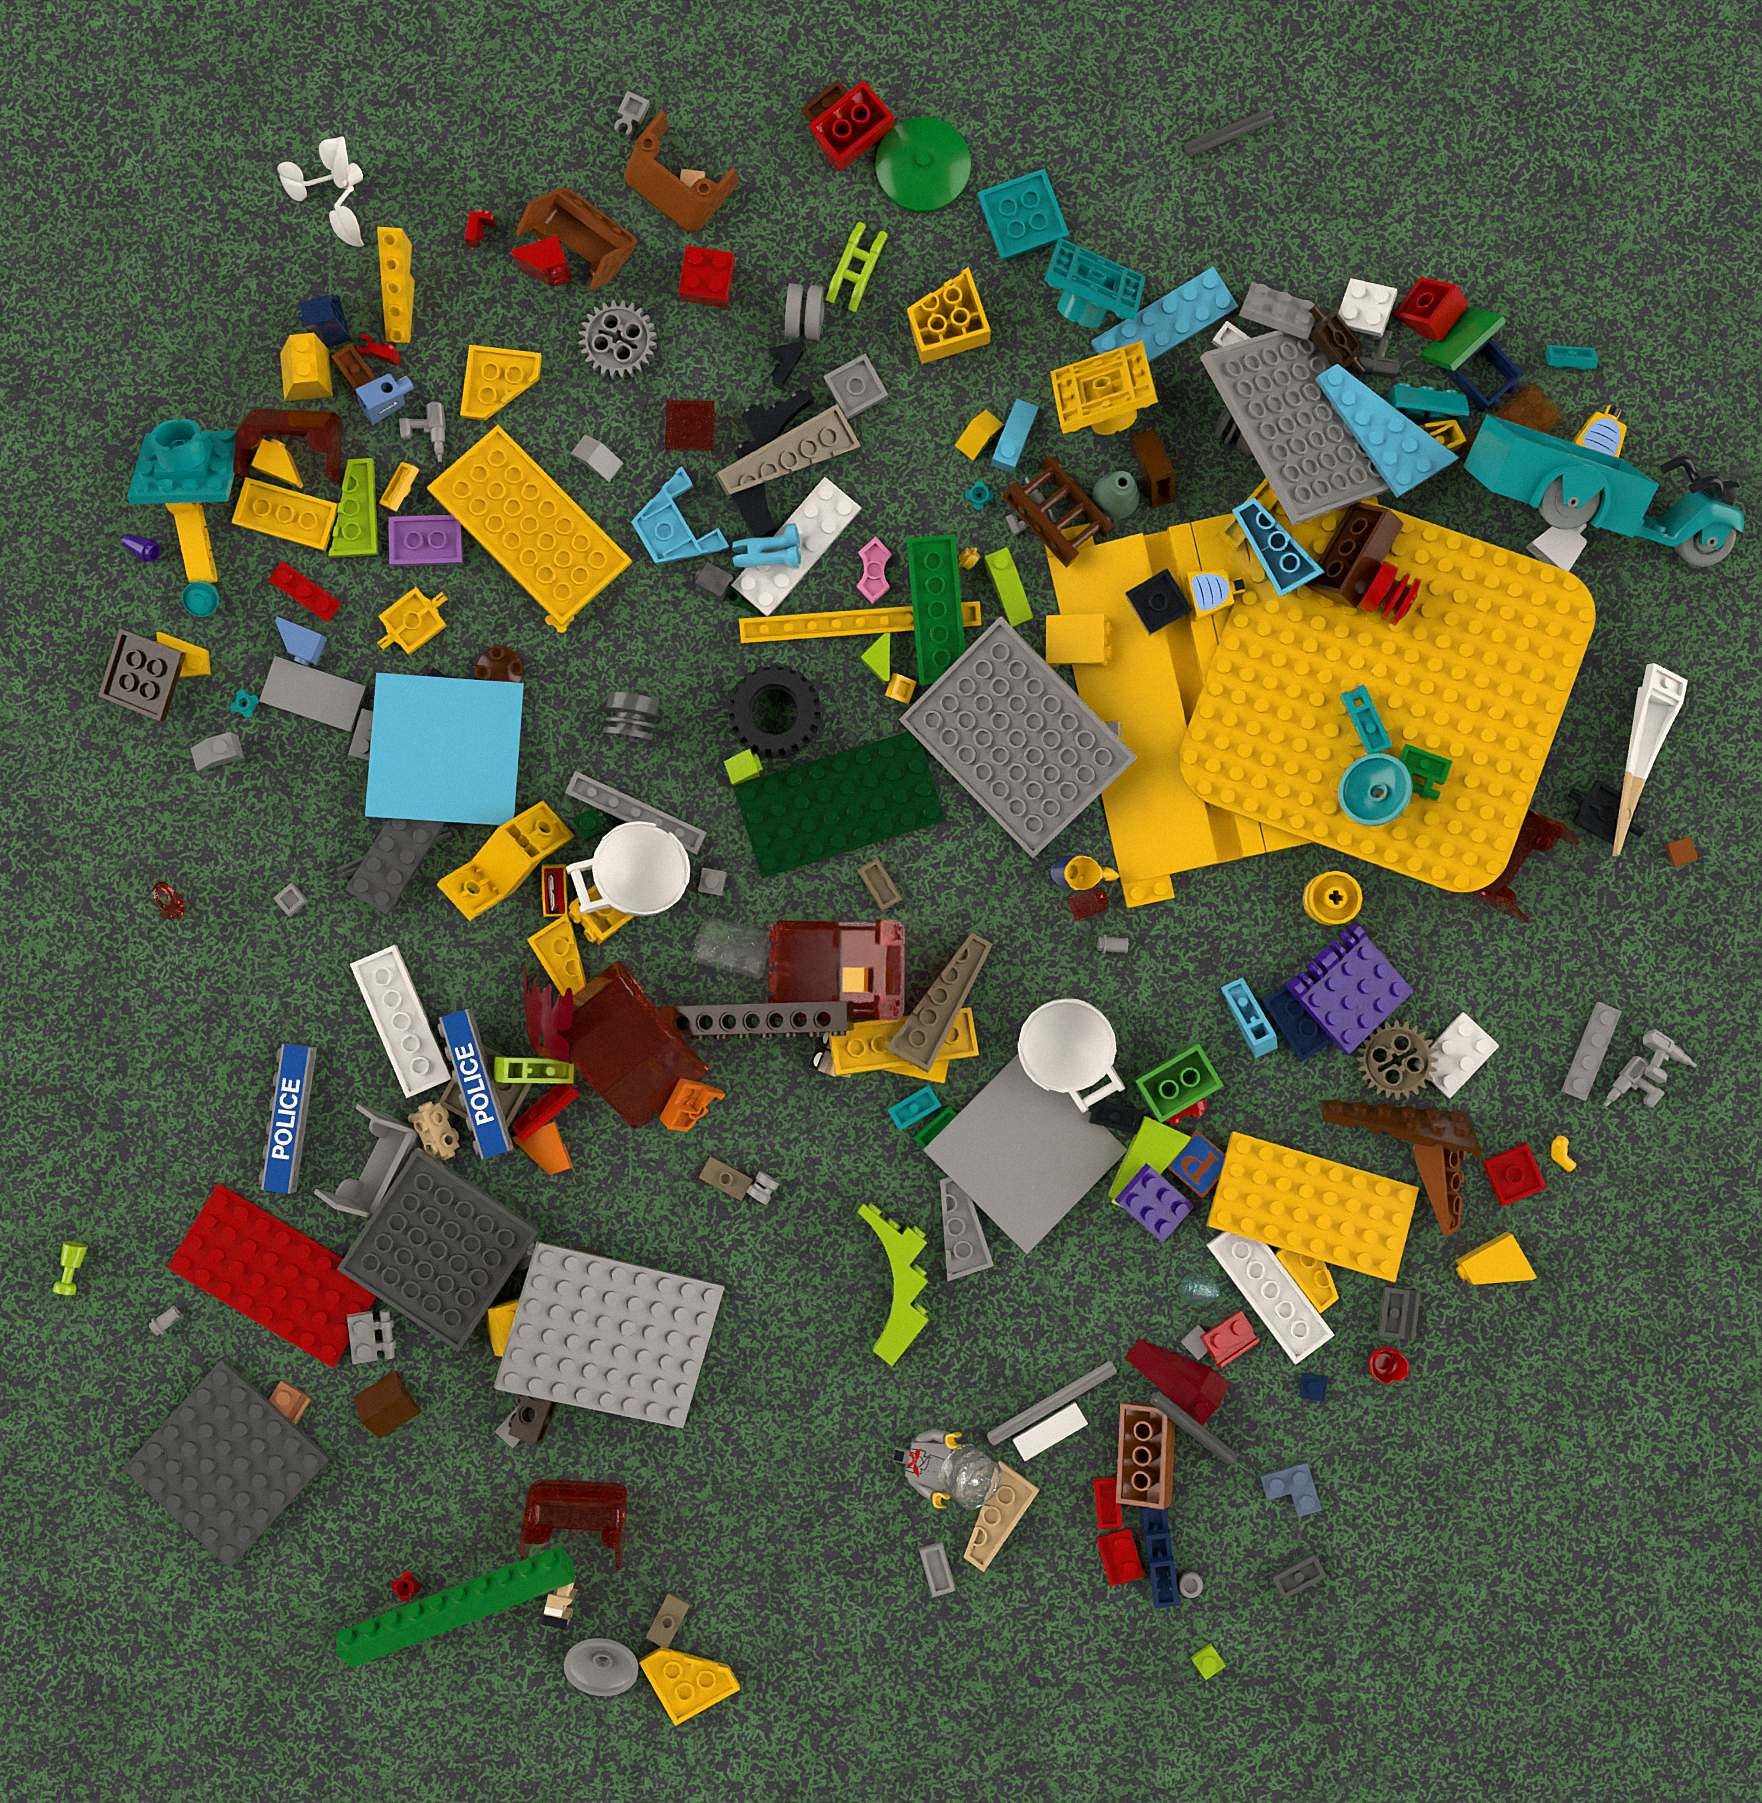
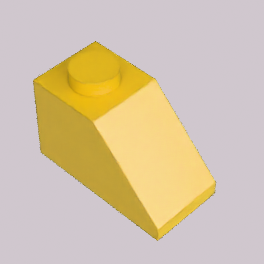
(276, 462)

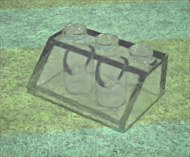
(732, 947)

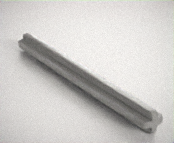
(1051, 1403)

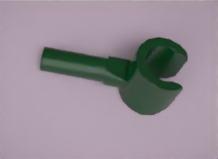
(740, 602)

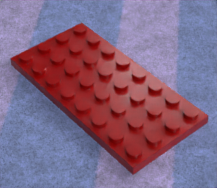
(271, 1274)

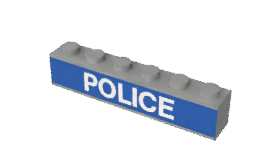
(476, 1083)
(288, 1118)

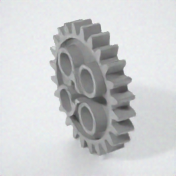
(627, 321)

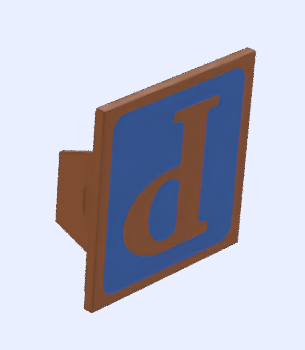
(1198, 1164)

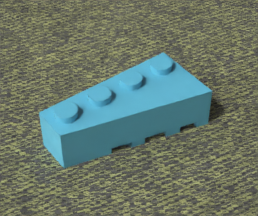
(1277, 550)

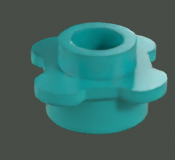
(979, 488)
(237, 705)

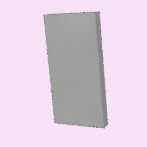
(313, 694)

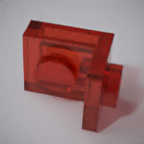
(1088, 903)

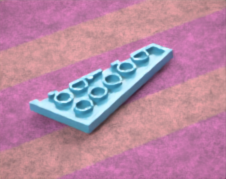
(1392, 442)

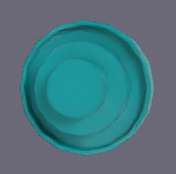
(200, 598)

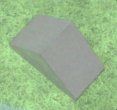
(597, 457)

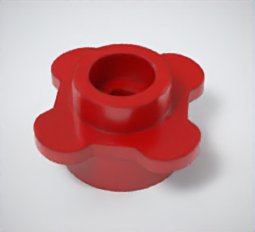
(401, 1591)

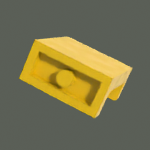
(1077, 639)

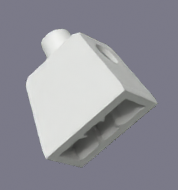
(1559, 546)

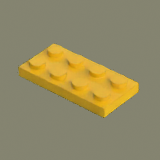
(285, 514)

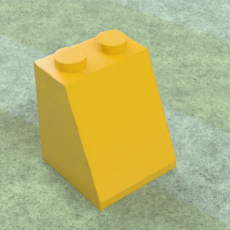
(305, 368)
(499, 1323)

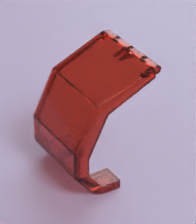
(812, 959)
(628, 1046)

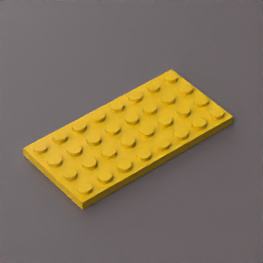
(529, 525)
(1313, 1206)

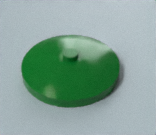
(923, 165)

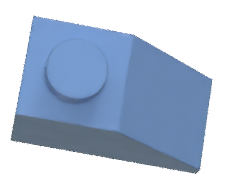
(301, 642)

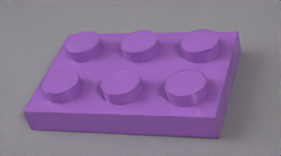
(425, 540)

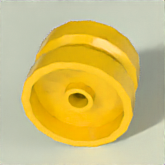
(1346, 898)

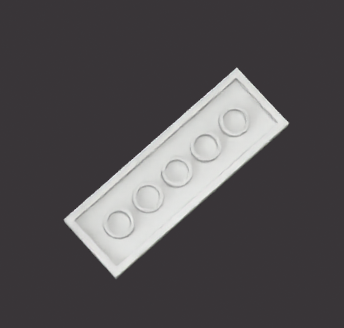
(819, 523)
(401, 1021)
(1272, 1294)

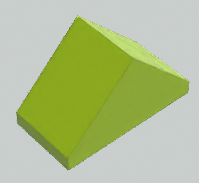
(878, 658)

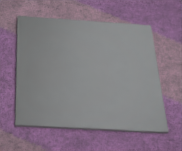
(1024, 1154)

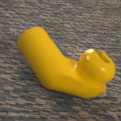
(1559, 1153)

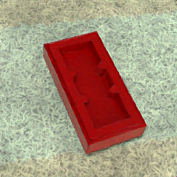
(1107, 1510)

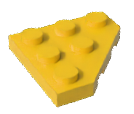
(496, 378)
(687, 1682)

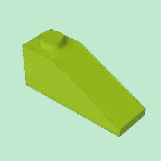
(1008, 586)
(532, 1070)

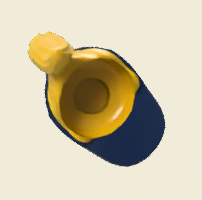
(1079, 872)

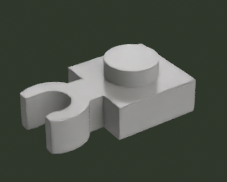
(632, 111)

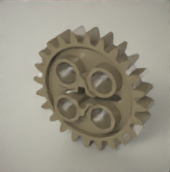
(1409, 1079)

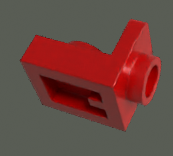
(475, 230)

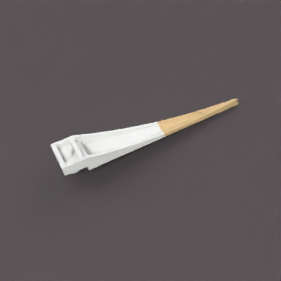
(1654, 713)

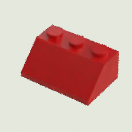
(851, 126)

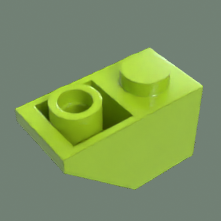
(743, 767)

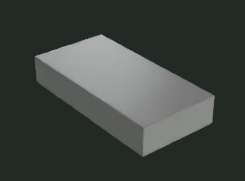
(937, 1569)

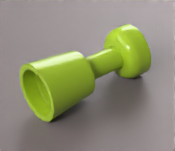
(71, 1258)

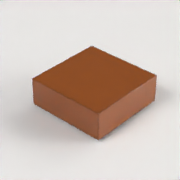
(1681, 851)

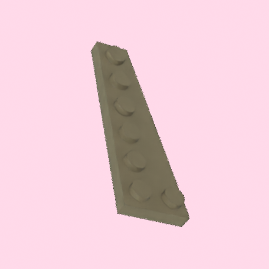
(803, 446)
(931, 1020)

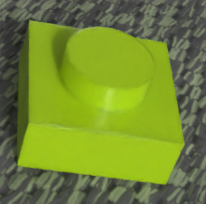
(1208, 1661)

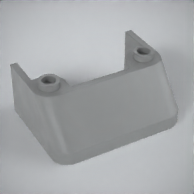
(391, 1153)

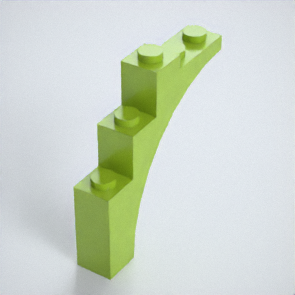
(905, 1318)

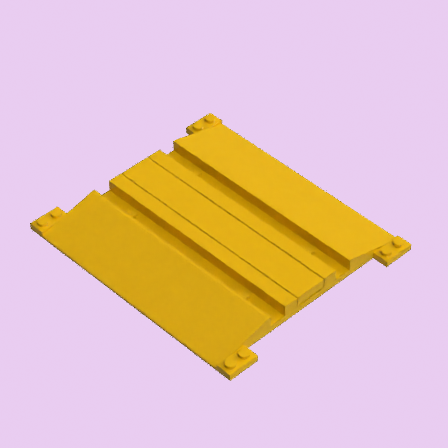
(1152, 692)

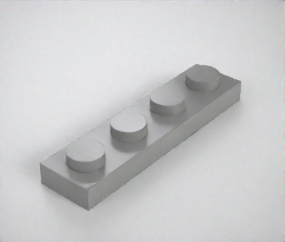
(1591, 1051)

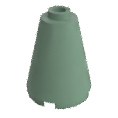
(1116, 495)

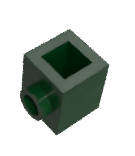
(590, 824)

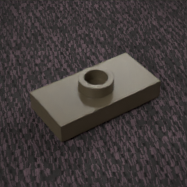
(880, 884)
(726, 1178)
(667, 1620)

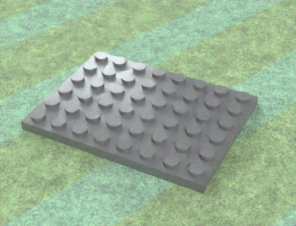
(1292, 424)
(1017, 737)
(609, 1335)

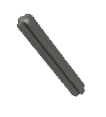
(1229, 132)

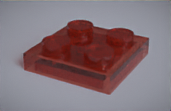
(690, 425)

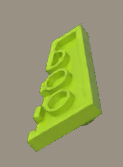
(357, 515)

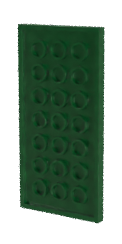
(839, 803)

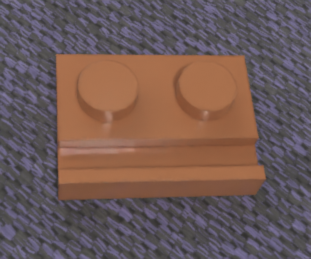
(290, 1401)

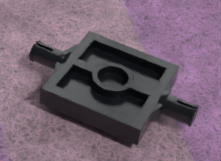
(1600, 811)

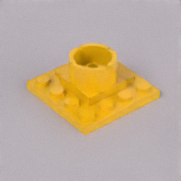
(1104, 390)

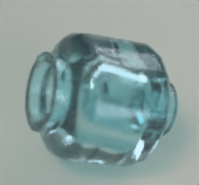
(1199, 1289)

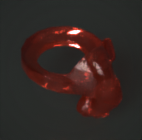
(175, 908)

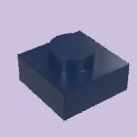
(1313, 1387)

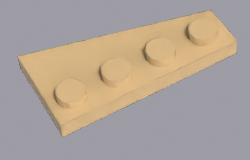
(999, 1516)

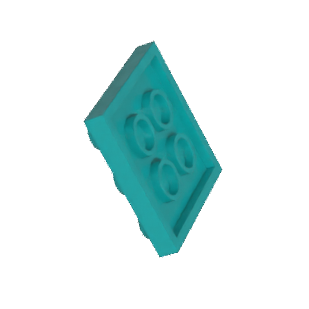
(1022, 215)

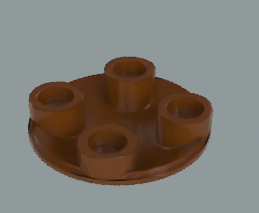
(499, 665)

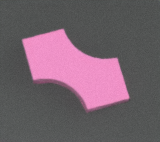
(873, 583)

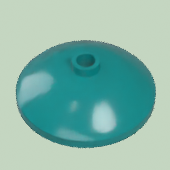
(1364, 781)

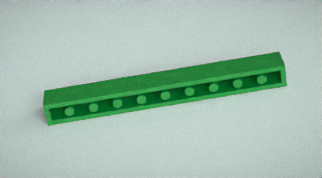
(455, 1607)

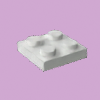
(1367, 306)

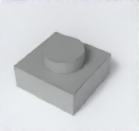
(712, 881)

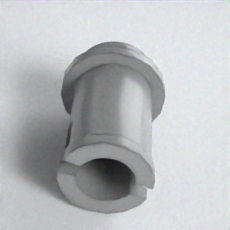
(1112, 944)
(165, 1320)

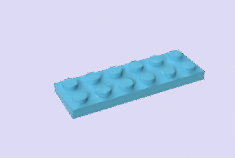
(1172, 317)

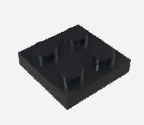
(1158, 602)

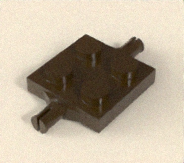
(1336, 340)

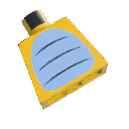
(1603, 432)
(1211, 592)

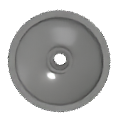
(601, 1667)

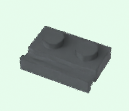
(1399, 1313)

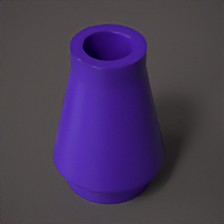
(144, 548)

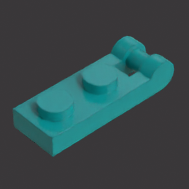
(1366, 720)

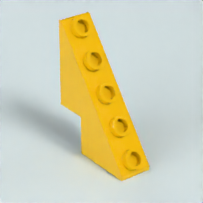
(396, 283)

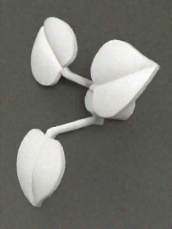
(335, 158)

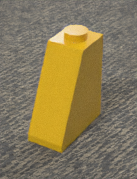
(1495, 1262)

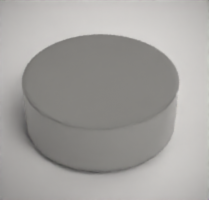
(1190, 1584)

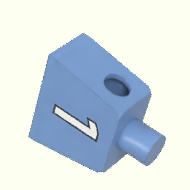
(382, 396)

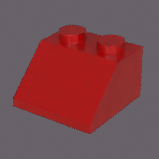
(544, 261)
(1431, 308)

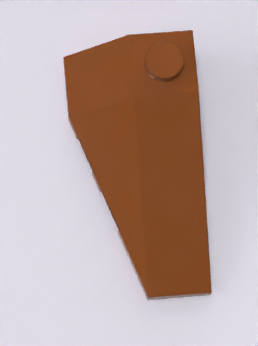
(1442, 1181)

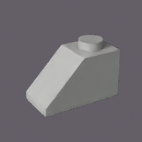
(217, 751)

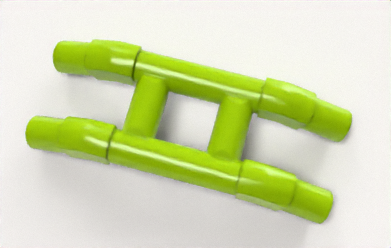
(860, 279)

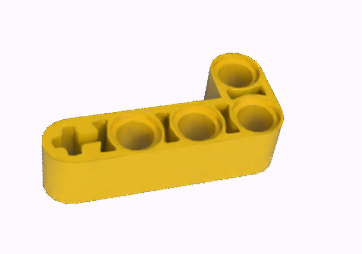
(194, 541)

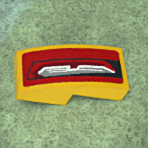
(554, 889)

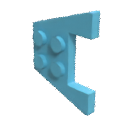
(666, 531)

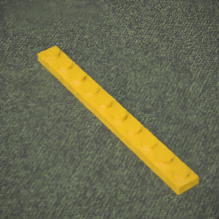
(840, 623)

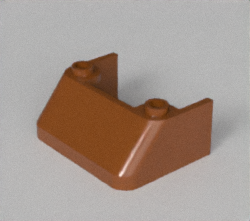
(682, 204)
(582, 230)

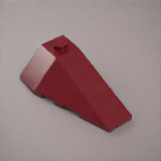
(1186, 1382)

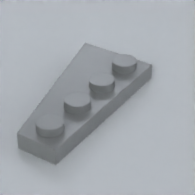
(963, 1236)

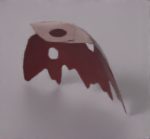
(544, 1019)

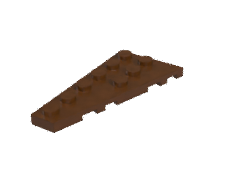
(1407, 1124)

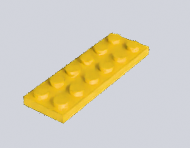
(865, 1045)

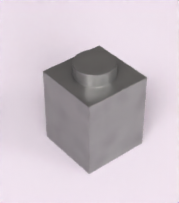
(713, 580)

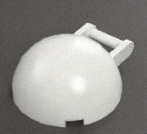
(635, 871)
(1069, 1049)

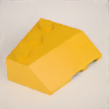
(949, 320)

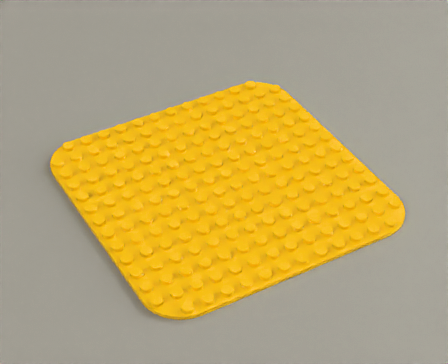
(1464, 675)

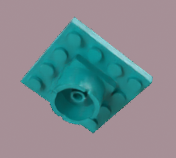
(1092, 285)
(183, 465)

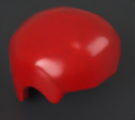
(1395, 1370)

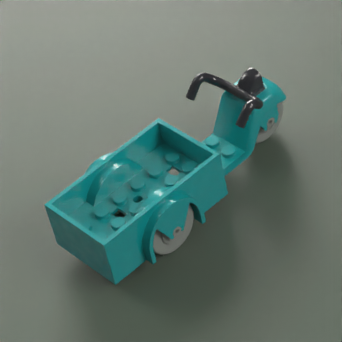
(1578, 482)

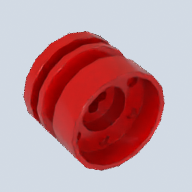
(1390, 593)

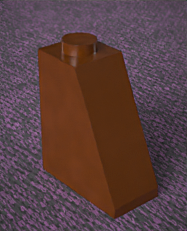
(1154, 468)

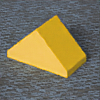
(978, 434)

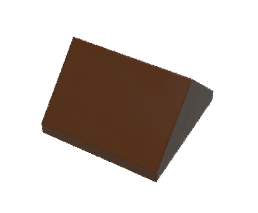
(386, 1405)

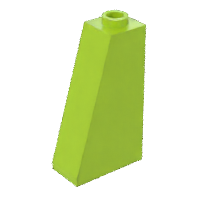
(1152, 1145)

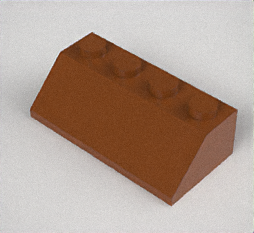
(1145, 1456)

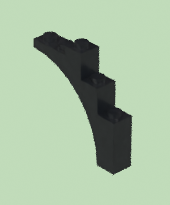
(764, 427)

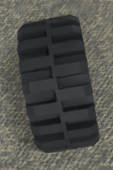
(781, 679)

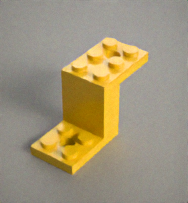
(505, 860)

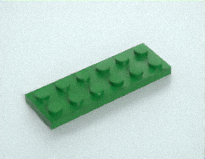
(935, 604)

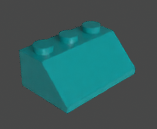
(1427, 405)

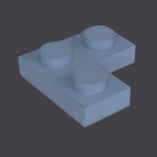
(1294, 1481)

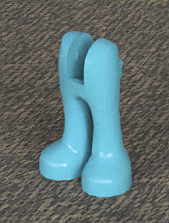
(755, 546)

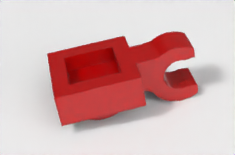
(382, 352)

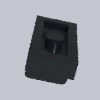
(789, 356)

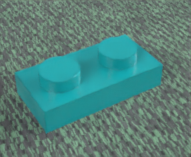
(1571, 357)
(914, 1107)

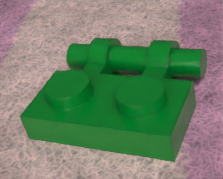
(1427, 766)

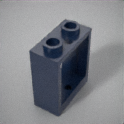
(1502, 363)

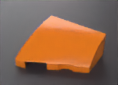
(688, 1104)
(547, 1149)

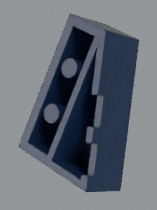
(325, 319)

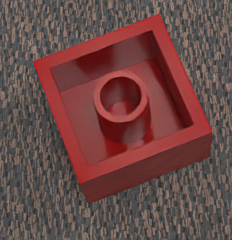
(706, 276)

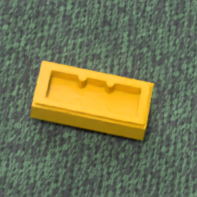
(399, 486)

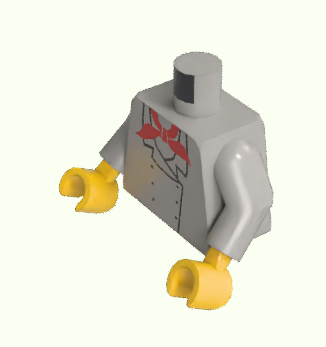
(925, 1461)

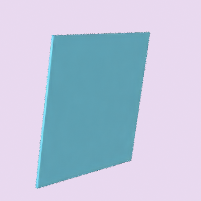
(444, 749)

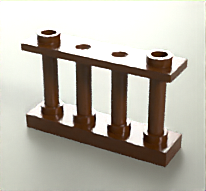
(1048, 531)

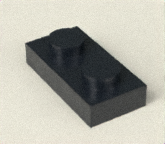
(1115, 1116)

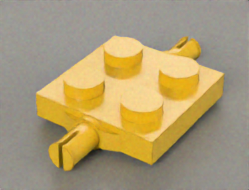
(412, 621)

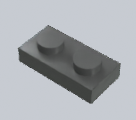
(1298, 1576)

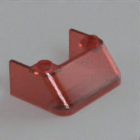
(321, 427)
(1535, 833)
(575, 1507)

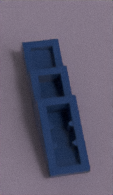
(1159, 1557)

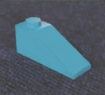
(1014, 436)
(1250, 1018)

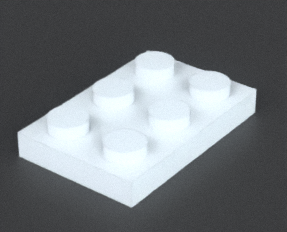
(1459, 1054)

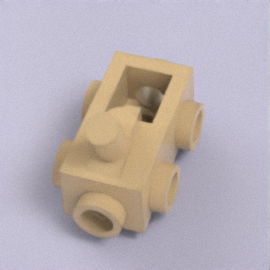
(435, 1130)

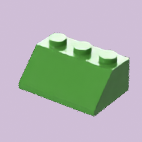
(1178, 1082)

